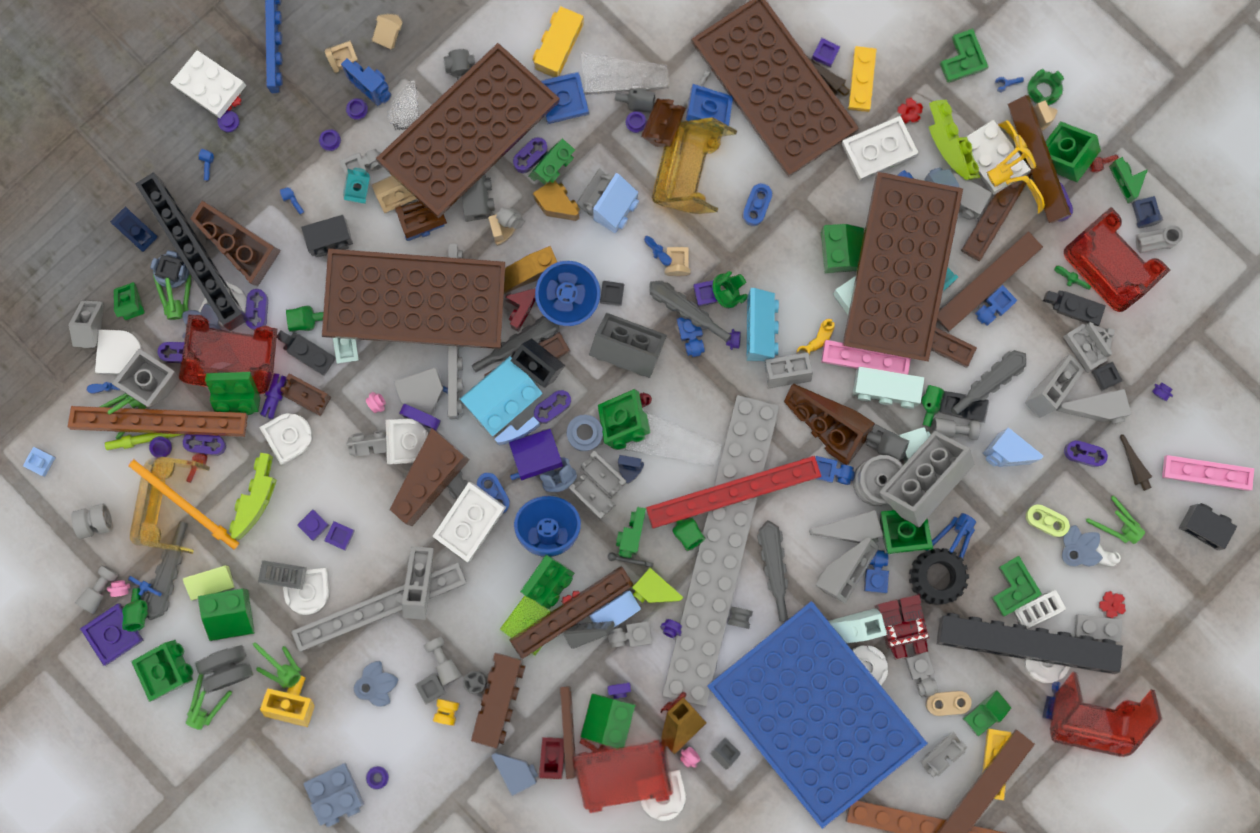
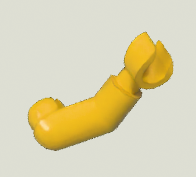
(824, 333)

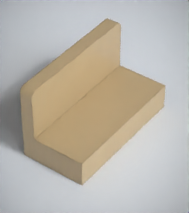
(391, 194)

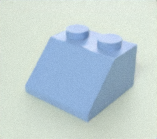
(616, 204)
(1010, 450)

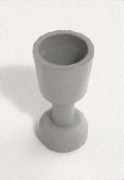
(949, 429)
(92, 596)
(446, 669)

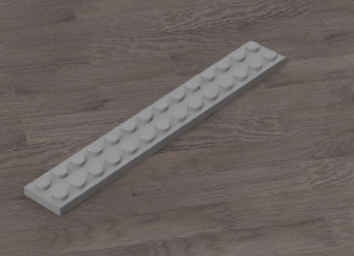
(720, 555)

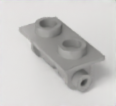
(594, 191)
(362, 442)
(935, 761)

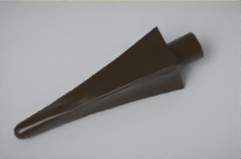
(833, 81)
(1139, 472)

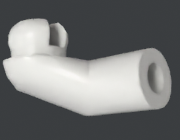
(1109, 558)

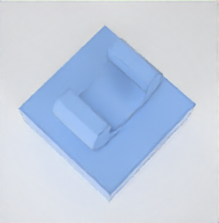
(39, 461)

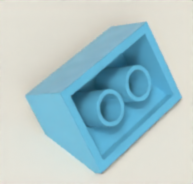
(761, 325)
(501, 396)

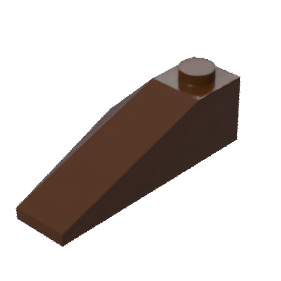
(836, 425)

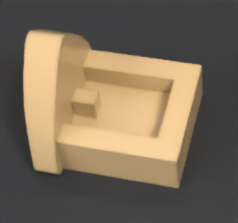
(387, 30)
(339, 53)
(1045, 114)
(500, 233)
(680, 262)

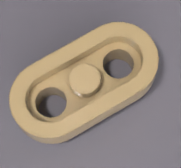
(949, 703)

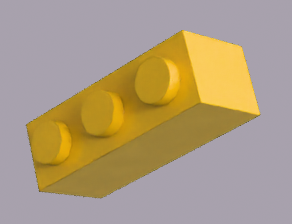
(558, 42)

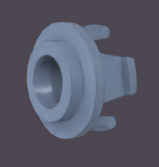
(183, 273)
(584, 445)
(565, 474)

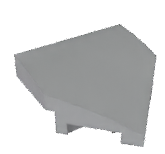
(1090, 344)
(421, 390)

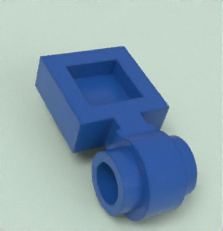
(999, 303)
(691, 332)
(828, 470)
(877, 579)

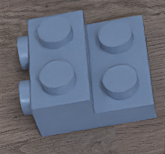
(333, 795)

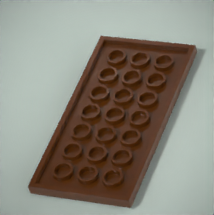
(775, 85)
(467, 130)
(902, 266)
(413, 299)

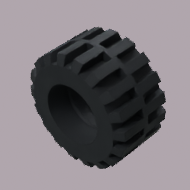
(957, 576)

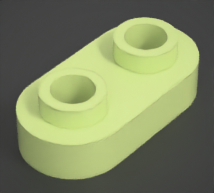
(1047, 519)

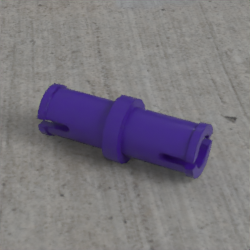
(273, 396)

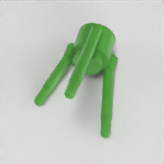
(174, 308)
(128, 399)
(1131, 530)
(287, 674)
(197, 715)

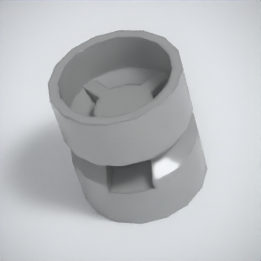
(87, 521)

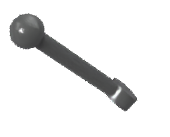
(612, 556)

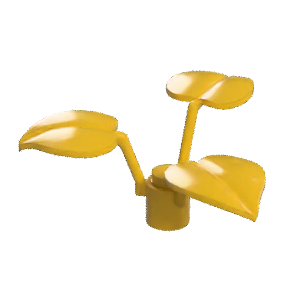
(1003, 171)

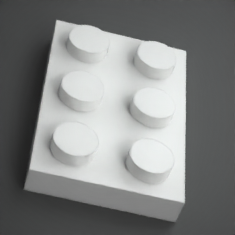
(208, 84)
(879, 148)
(990, 149)
(469, 521)

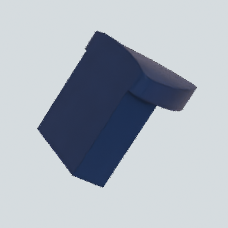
(1147, 212)
(629, 467)

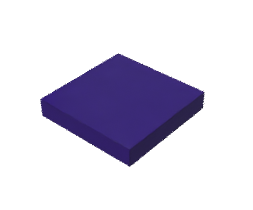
(535, 454)
(108, 637)

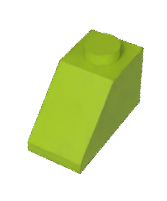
(654, 589)

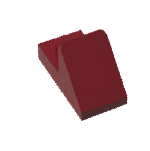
(524, 302)
(551, 758)

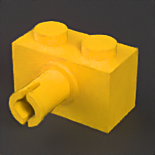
(288, 705)

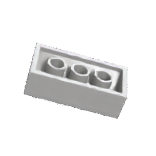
(927, 478)

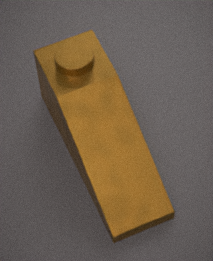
(528, 269)

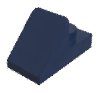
(134, 229)

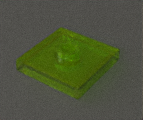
(523, 616)

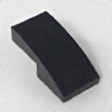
(975, 411)

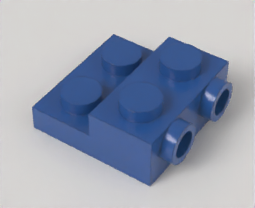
(367, 81)

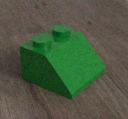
(1072, 150)
(841, 247)
(903, 535)
(226, 614)
(607, 721)

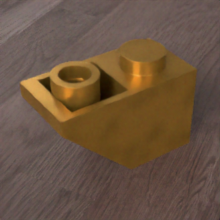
(555, 203)
(681, 725)

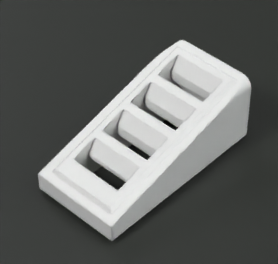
(1053, 594)

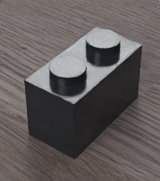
(326, 235)
(537, 362)
(1207, 526)

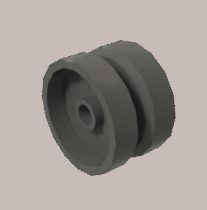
(224, 669)

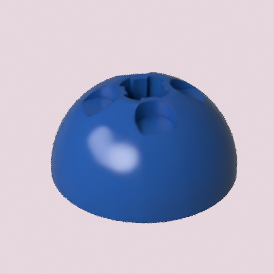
(575, 302)
(547, 526)

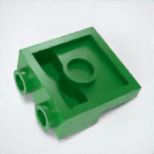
(548, 167)
(233, 392)
(623, 420)
(629, 538)
(548, 582)
(163, 670)

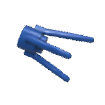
(964, 527)

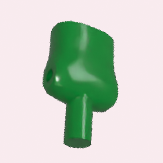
(302, 318)
(931, 402)
(688, 533)
(134, 613)

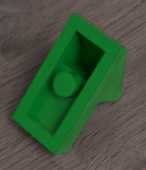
(1128, 184)
(127, 302)
(988, 712)

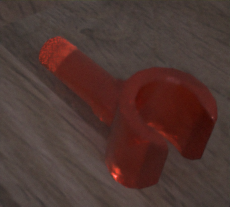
(1097, 164)
(201, 458)
(669, 705)
(592, 747)

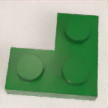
(969, 58)
(1021, 589)

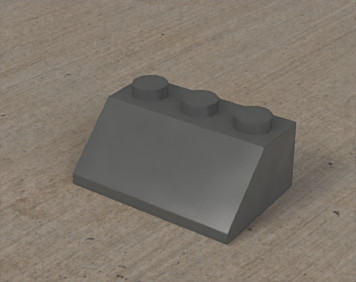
(627, 345)

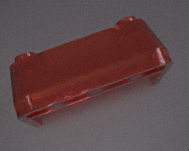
(1101, 728)

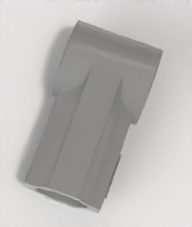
(1157, 239)

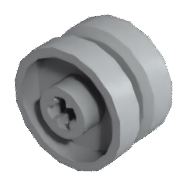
(869, 473)

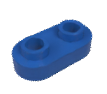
(757, 205)
(496, 490)

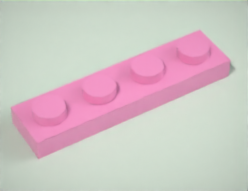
(851, 357)
(1208, 473)

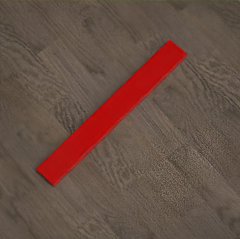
(733, 492)

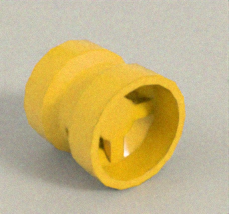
(447, 707)

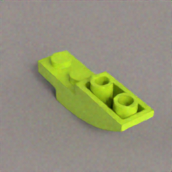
(954, 149)
(251, 507)

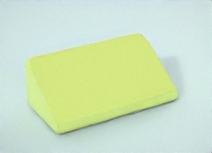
(209, 582)

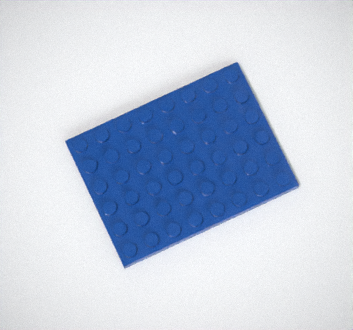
(817, 714)

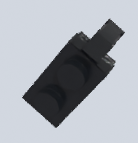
(1075, 306)
(307, 352)

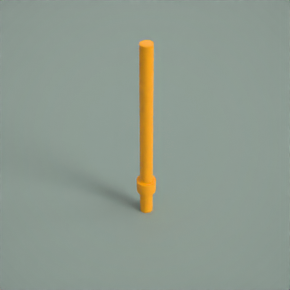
(218, 531)

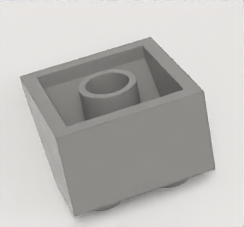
(146, 379)

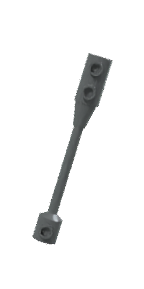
(476, 200)

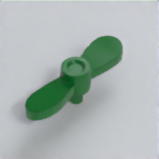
(1071, 277)

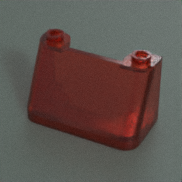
(1112, 264)
(226, 352)
(623, 775)

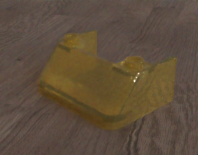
(683, 165)
(144, 526)

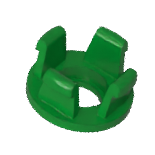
(1054, 80)
(730, 297)

